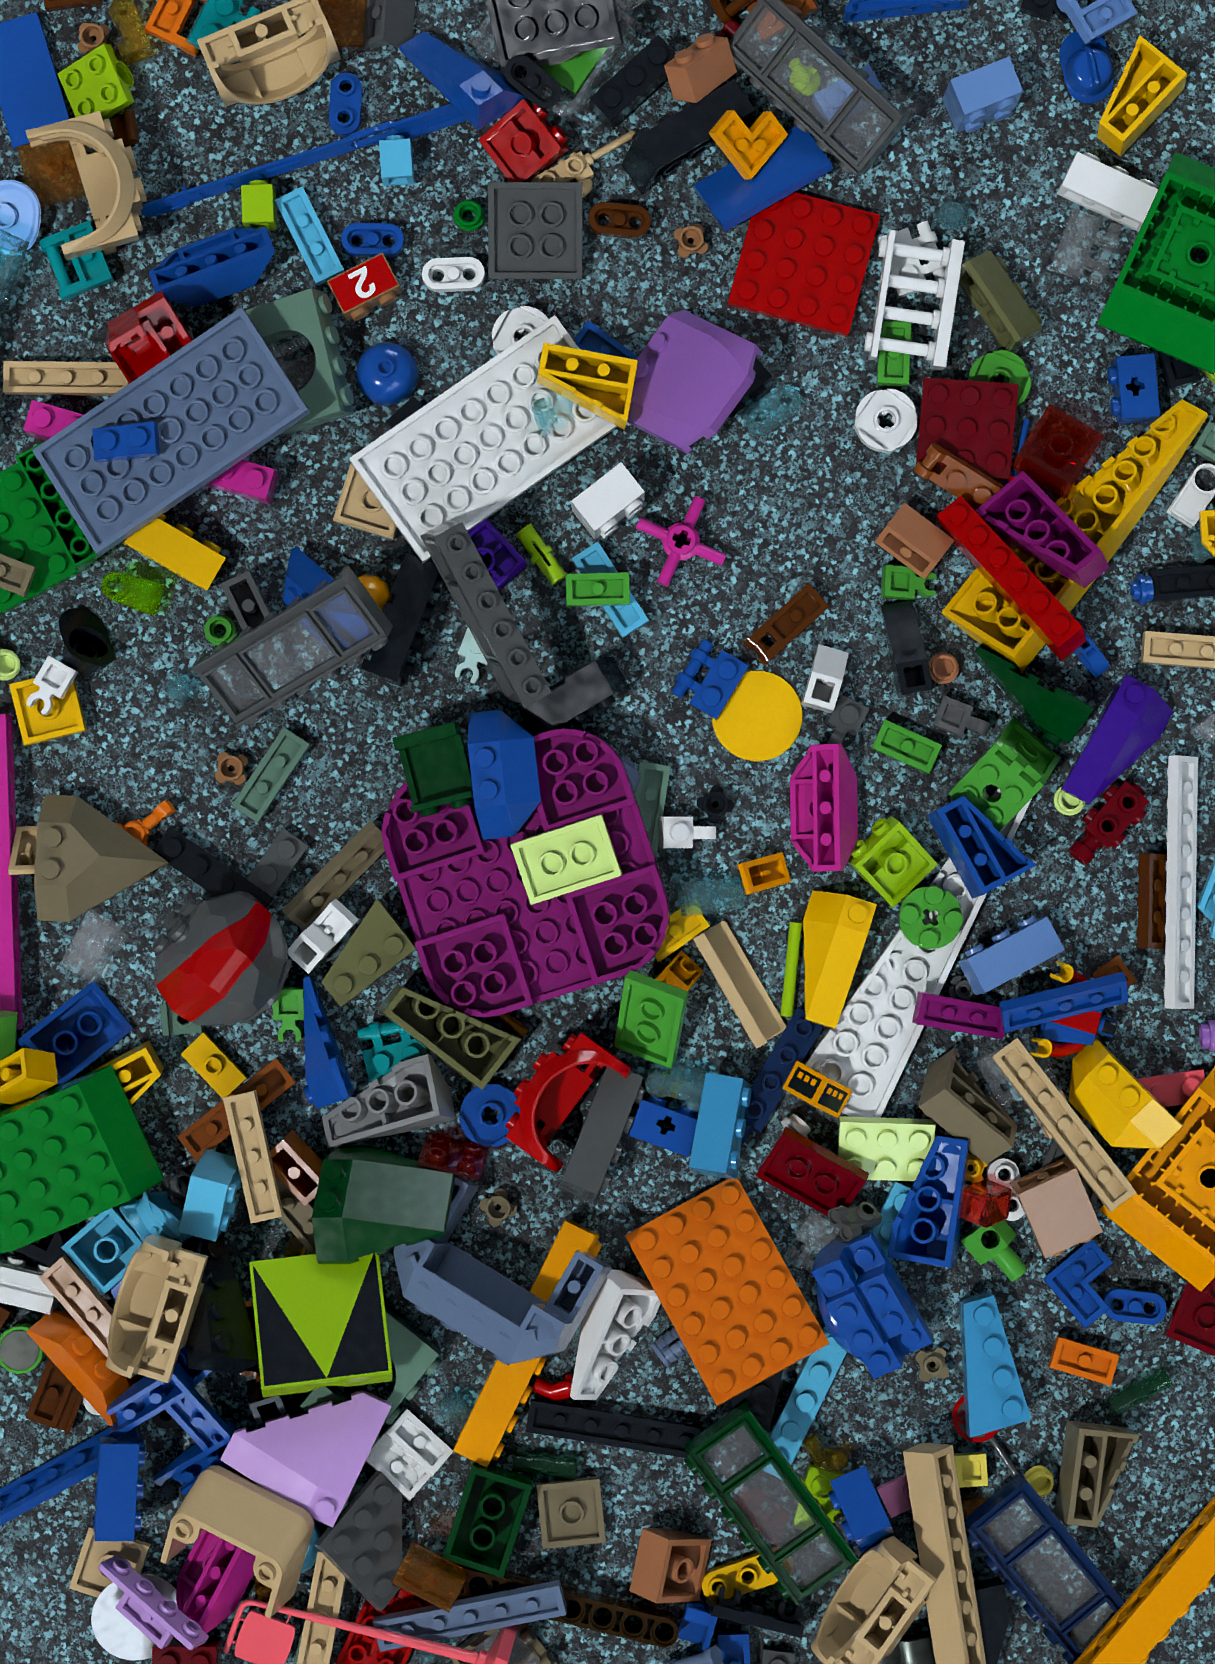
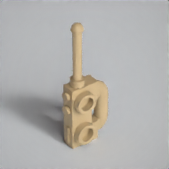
(578, 165)

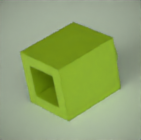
(259, 205)

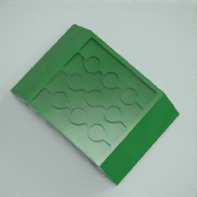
(38, 530)

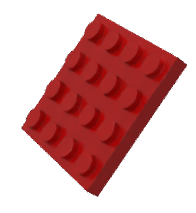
(805, 262)

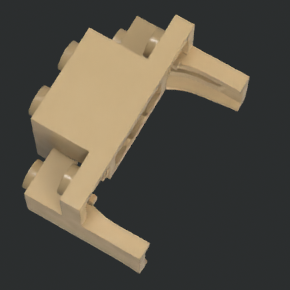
(106, 178)

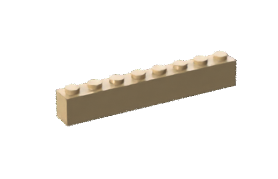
(944, 1553)

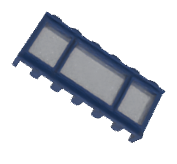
(1043, 1566)

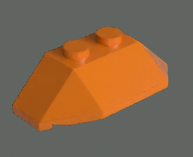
(80, 1361)

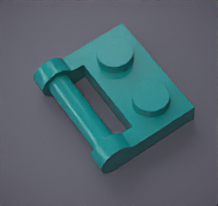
(90, 268)

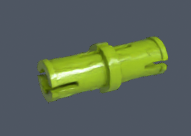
(528, 537)

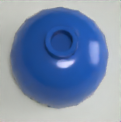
(387, 374)

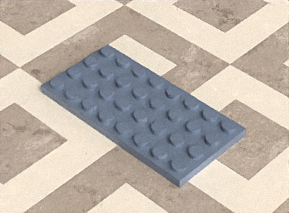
(211, 410)

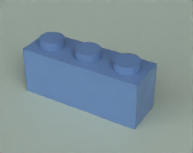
(1010, 954)

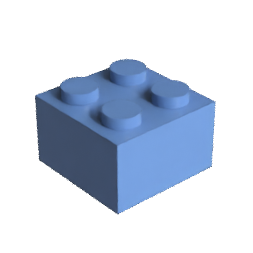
(982, 95)

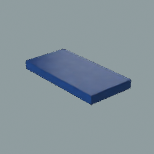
(28, 79)
(786, 171)

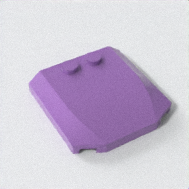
(690, 380)

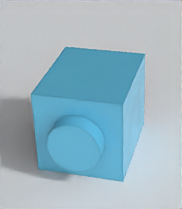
(396, 161)

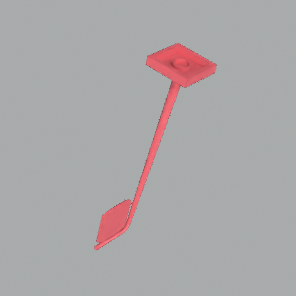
(270, 1639)

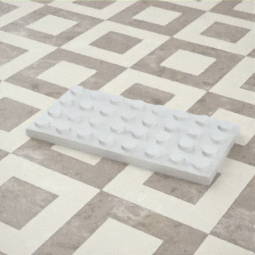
(476, 443)

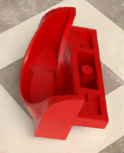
(555, 1092)

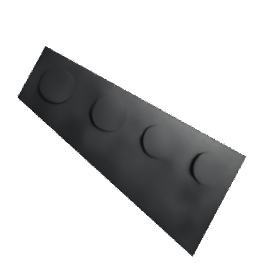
(681, 135)
(407, 613)

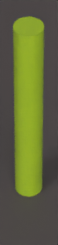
(791, 967)

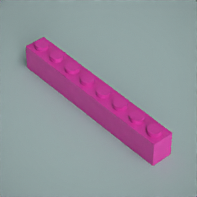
(242, 479)

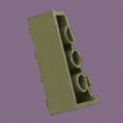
(457, 1039)

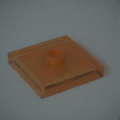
(51, 172)

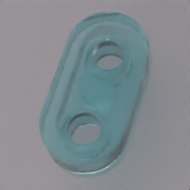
(773, 410)

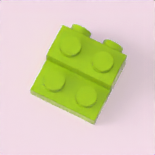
(891, 860)

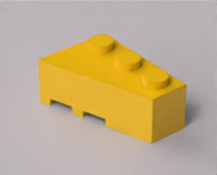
(590, 379)

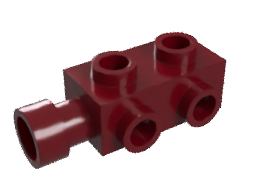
(1113, 812)

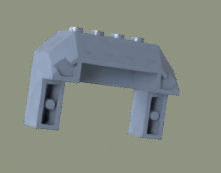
(487, 1304)

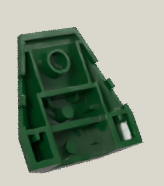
(376, 1202)

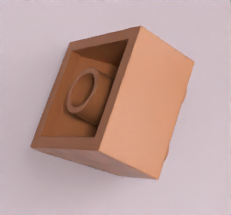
(670, 1565)

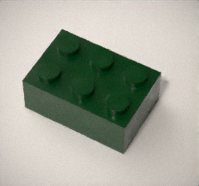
(488, 1519)

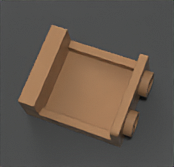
(1057, 1207)

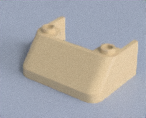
(249, 1519)

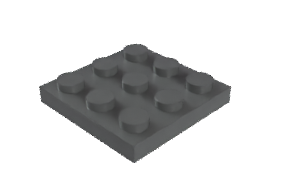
(535, 230)

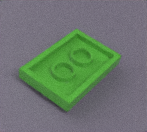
(650, 1019)

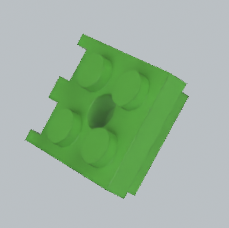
(1016, 765)

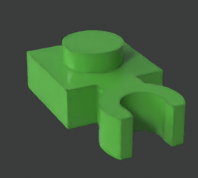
(902, 583)
(289, 1009)

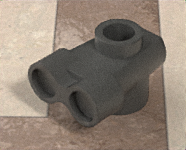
(854, 1220)

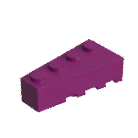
(1037, 526)

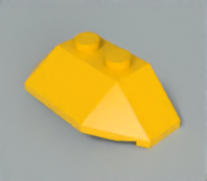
(1118, 1102)

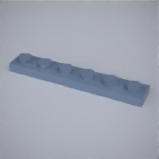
(476, 1614)

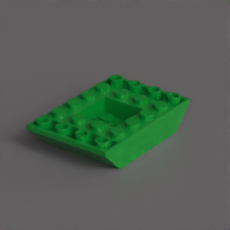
(1161, 291)

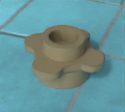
(496, 1216)
(924, 1359)

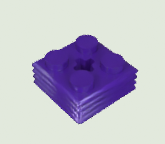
(504, 560)

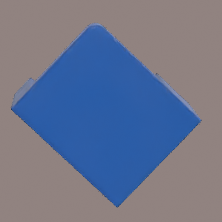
(697, 1625)

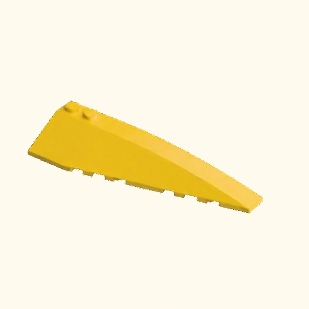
(1104, 509)

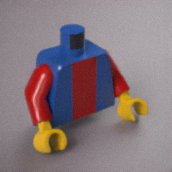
(1072, 1033)

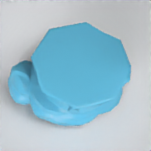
(154, 1215)

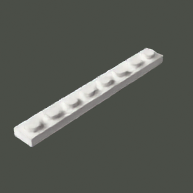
(1181, 882)

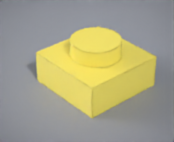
(971, 1469)

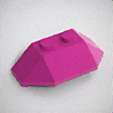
(824, 808)
(213, 1580)

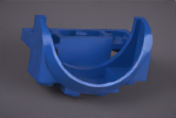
(869, 1310)

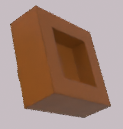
(1114, 966)

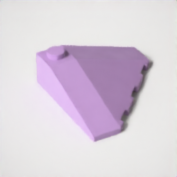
(313, 1455)

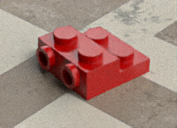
(524, 142)

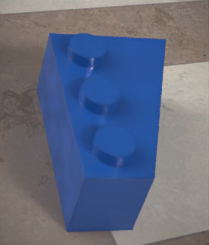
(977, 848)

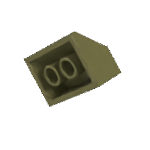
(999, 301)

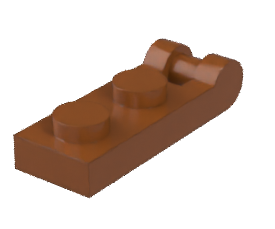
(957, 476)

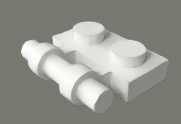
(911, 267)

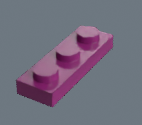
(958, 1015)

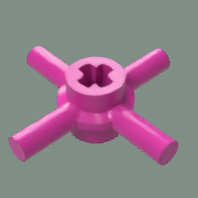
(674, 531)

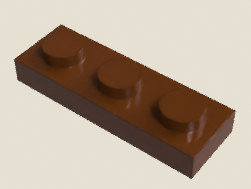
(1151, 901)

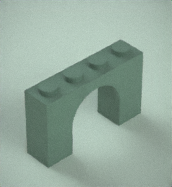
(310, 315)
(412, 1358)

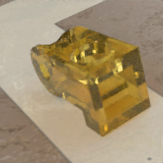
(129, 22)

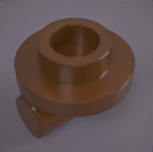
(125, 127)

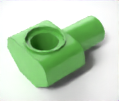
(999, 1251)

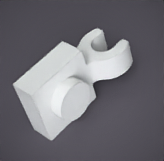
(680, 832)

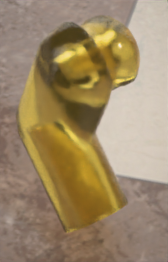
(822, 1457)

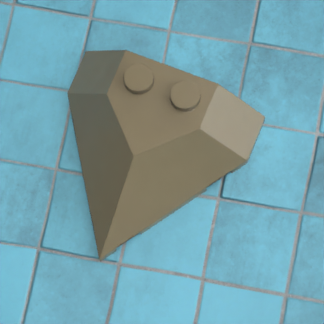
(83, 859)

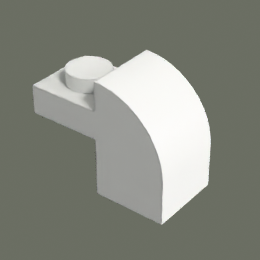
(322, 936)

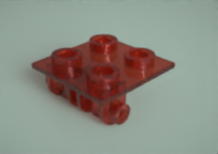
(453, 1155)

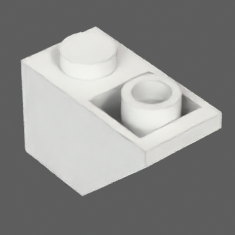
(825, 679)

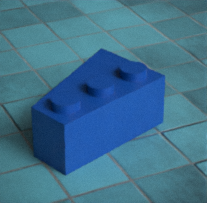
(118, 1489)

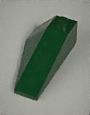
(1049, 711)

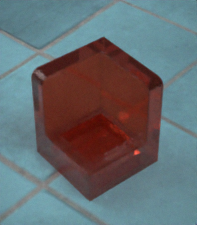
(986, 1203)

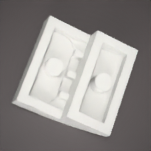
(408, 1454)

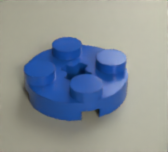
(473, 1109)

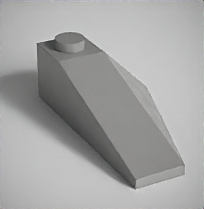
(399, 1102)

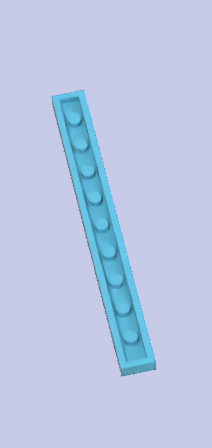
(823, 1365)

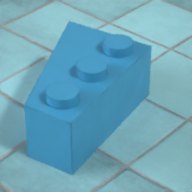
(720, 1126)

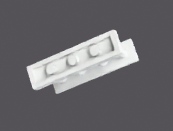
(944, 288)

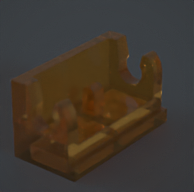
(430, 1577)

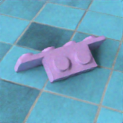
(149, 1609)

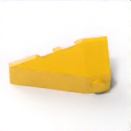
(833, 942)

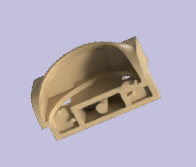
(271, 55)
(154, 1308)
(873, 1606)

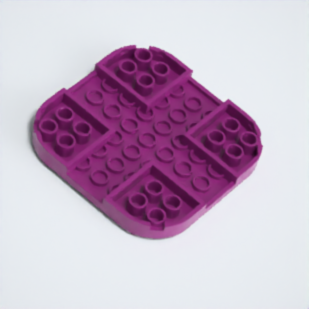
(472, 914)

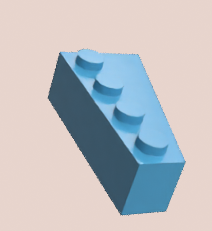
(989, 1374)

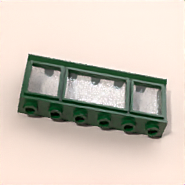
(769, 1503)

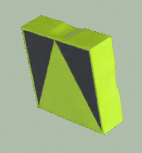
(319, 1324)

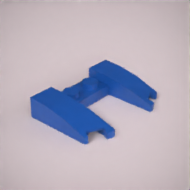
(189, 1410)

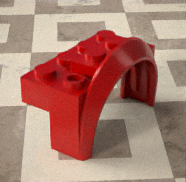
(145, 336)

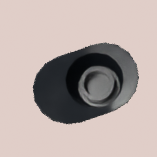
(85, 641)

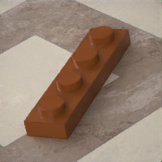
(214, 1126)

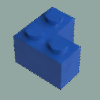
(864, 1514)

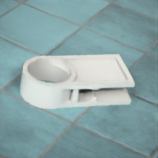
(1191, 499)

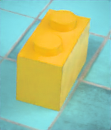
(26, 1075)

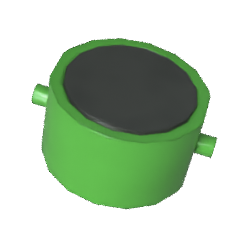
(19, 1351)

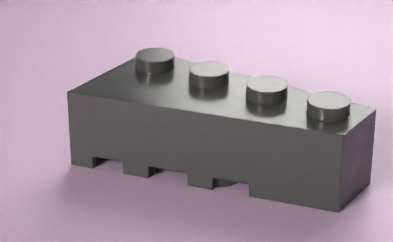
(600, 1135)

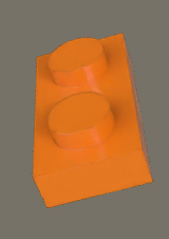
(1083, 1360)

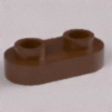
(619, 217)

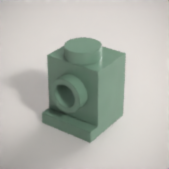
(172, 1026)

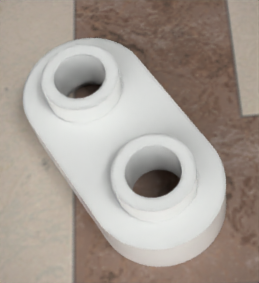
(453, 274)
(1014, 1174)

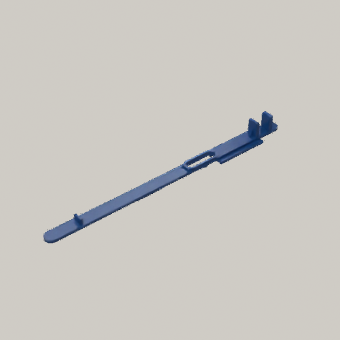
(408, 127)

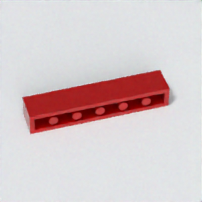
(1012, 578)

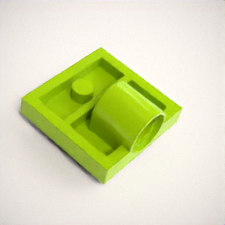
(98, 83)

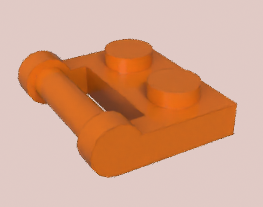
(168, 21)

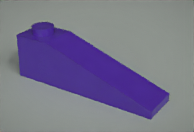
(1121, 734)

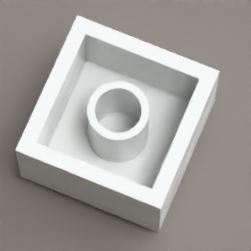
(608, 502)

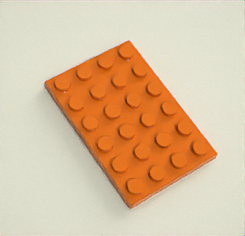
(726, 1290)

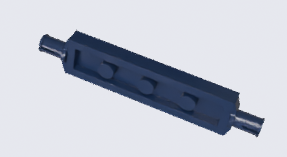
(767, 1088)

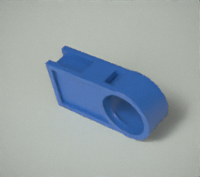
(1092, 657)

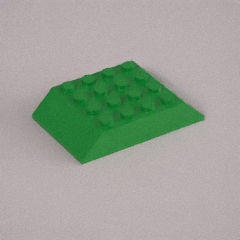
(70, 1158)

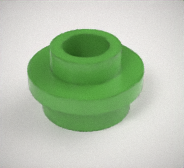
(213, 623)

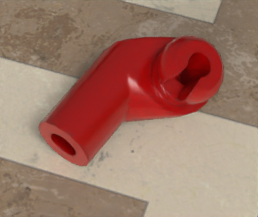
(554, 1392)

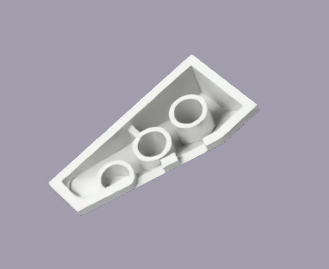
(609, 1330)

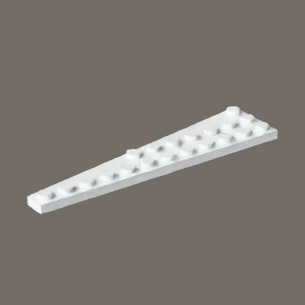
(876, 1024)

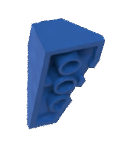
(467, 83)
(324, 1065)
(930, 1217)

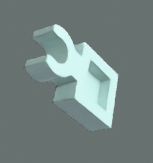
(473, 655)

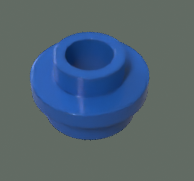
(1142, 589)

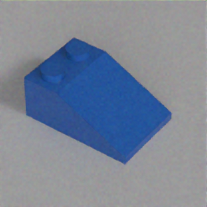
(78, 1032)

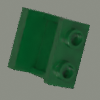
(436, 768)

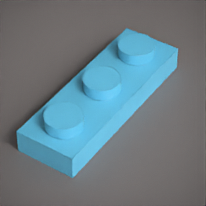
(309, 235)
(625, 617)

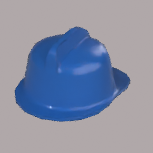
(1086, 68)

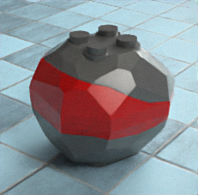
(221, 959)

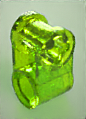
(138, 592)

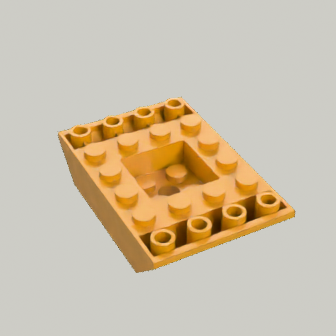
(1172, 1207)

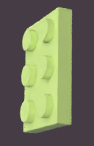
(566, 859)
(886, 1146)

